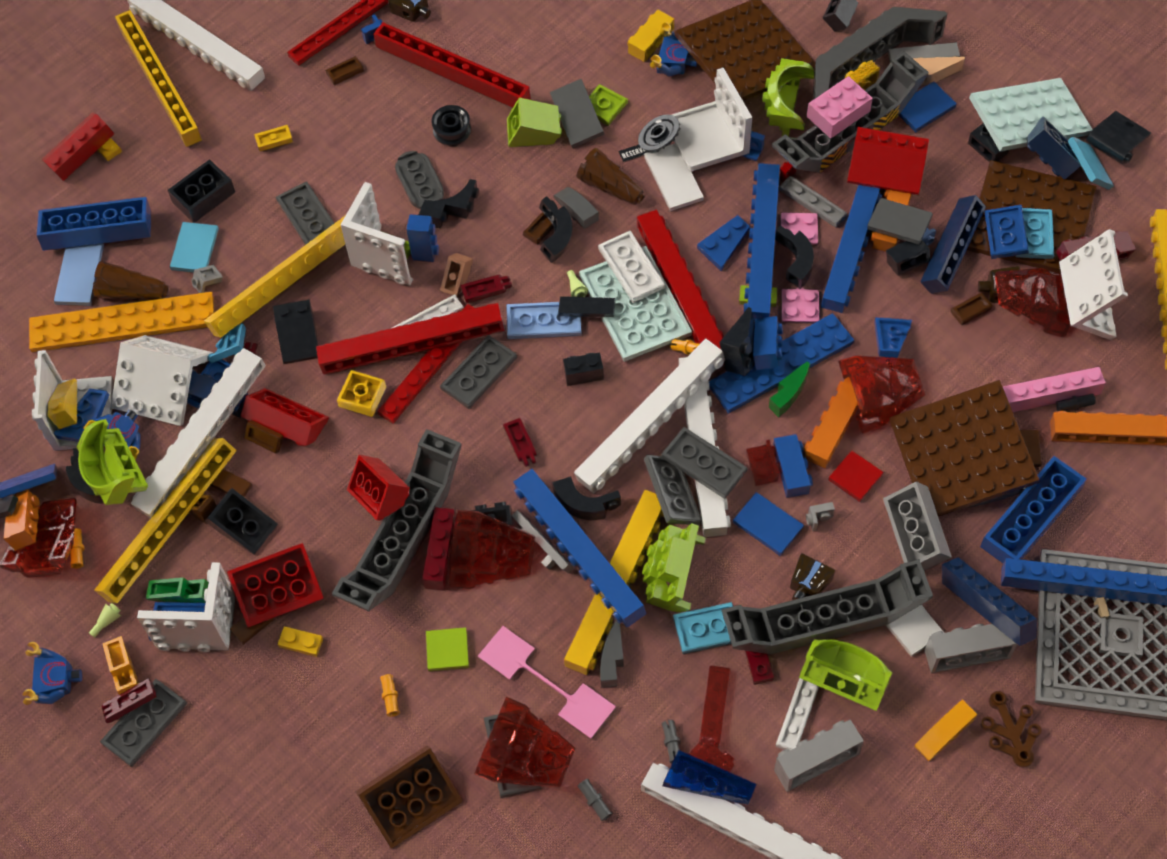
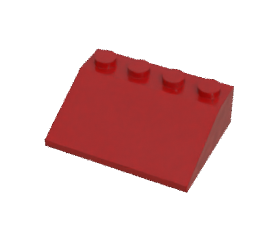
(888, 160)
(275, 585)

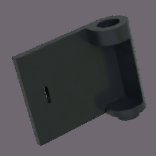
(1117, 137)

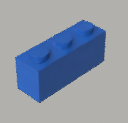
(422, 238)
(767, 342)
(793, 466)

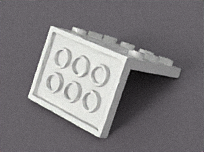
(715, 129)
(368, 246)
(1093, 285)
(155, 378)
(46, 383)
(195, 629)

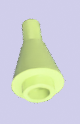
(577, 288)
(107, 616)

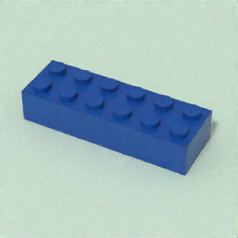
(94, 223)
(1033, 512)

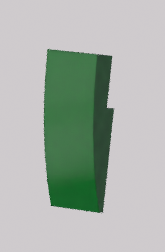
(789, 390)
(177, 590)

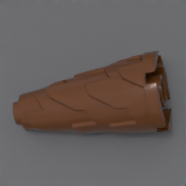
(608, 177)
(120, 283)

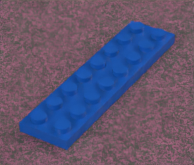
(810, 344)

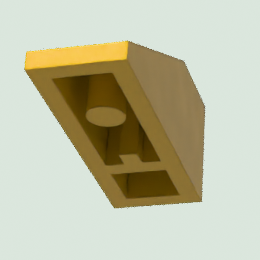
(63, 404)

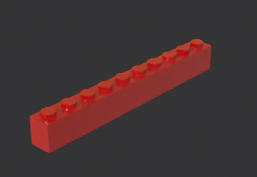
(450, 65)
(678, 279)
(410, 338)

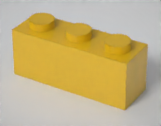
(648, 38)

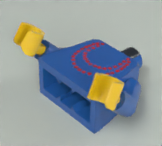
(672, 56)
(127, 428)
(50, 676)

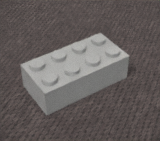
(917, 526)
(967, 647)
(818, 754)

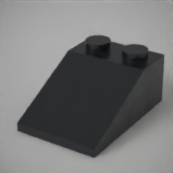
(296, 331)
(739, 345)
(241, 521)

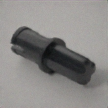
(1075, 403)

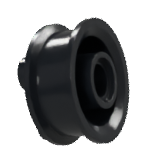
(451, 125)

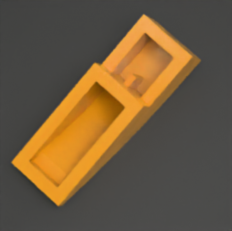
(120, 664)
(946, 730)

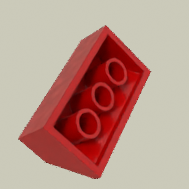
(78, 146)
(284, 416)
(377, 487)

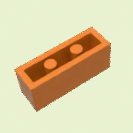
(22, 525)

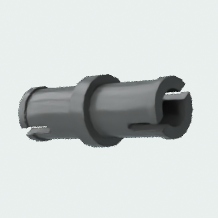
(671, 740)
(594, 799)

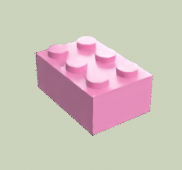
(839, 107)

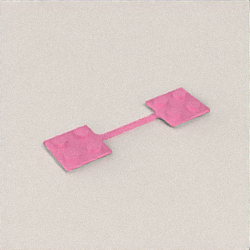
(797, 303)
(583, 709)

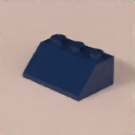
(1053, 148)

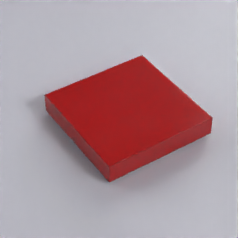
(855, 476)

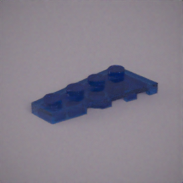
(703, 778)

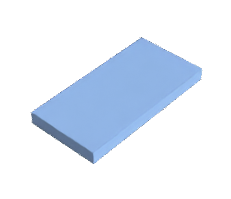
(77, 275)
(540, 321)

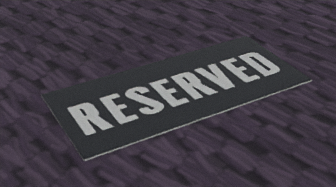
(631, 152)

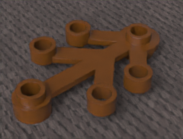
(1011, 731)

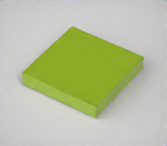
(607, 104)
(447, 649)

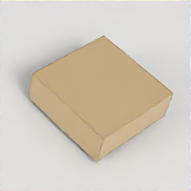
(1102, 610)

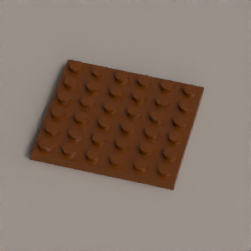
(745, 43)
(1014, 186)
(965, 448)

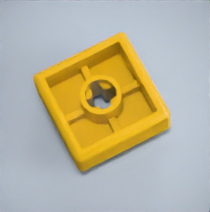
(865, 75)
(357, 384)

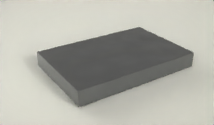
(900, 221)

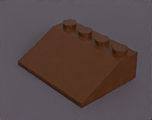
(409, 796)

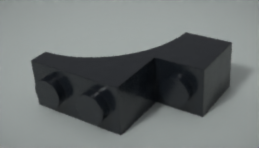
(457, 205)

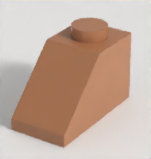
(456, 273)

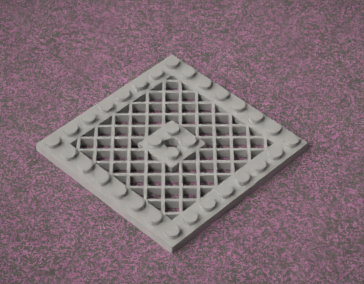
(1087, 697)

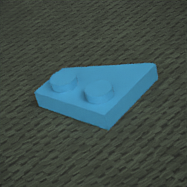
(229, 344)

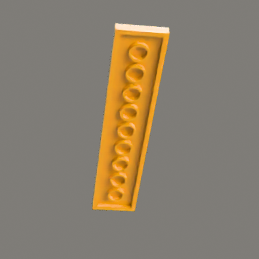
(120, 322)

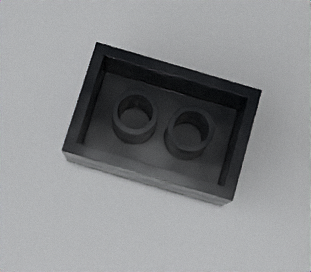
(201, 191)

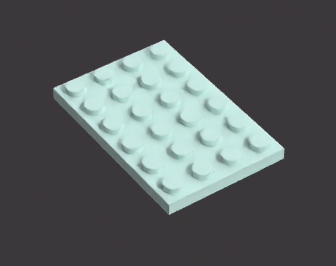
(1015, 110)
(641, 324)

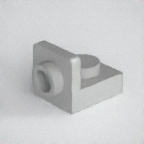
(205, 276)
(819, 512)

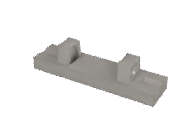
(553, 556)

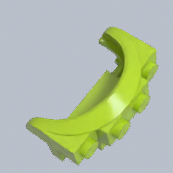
(781, 98)
(112, 472)
(670, 562)
(847, 671)

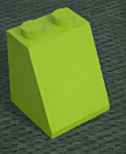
(533, 123)

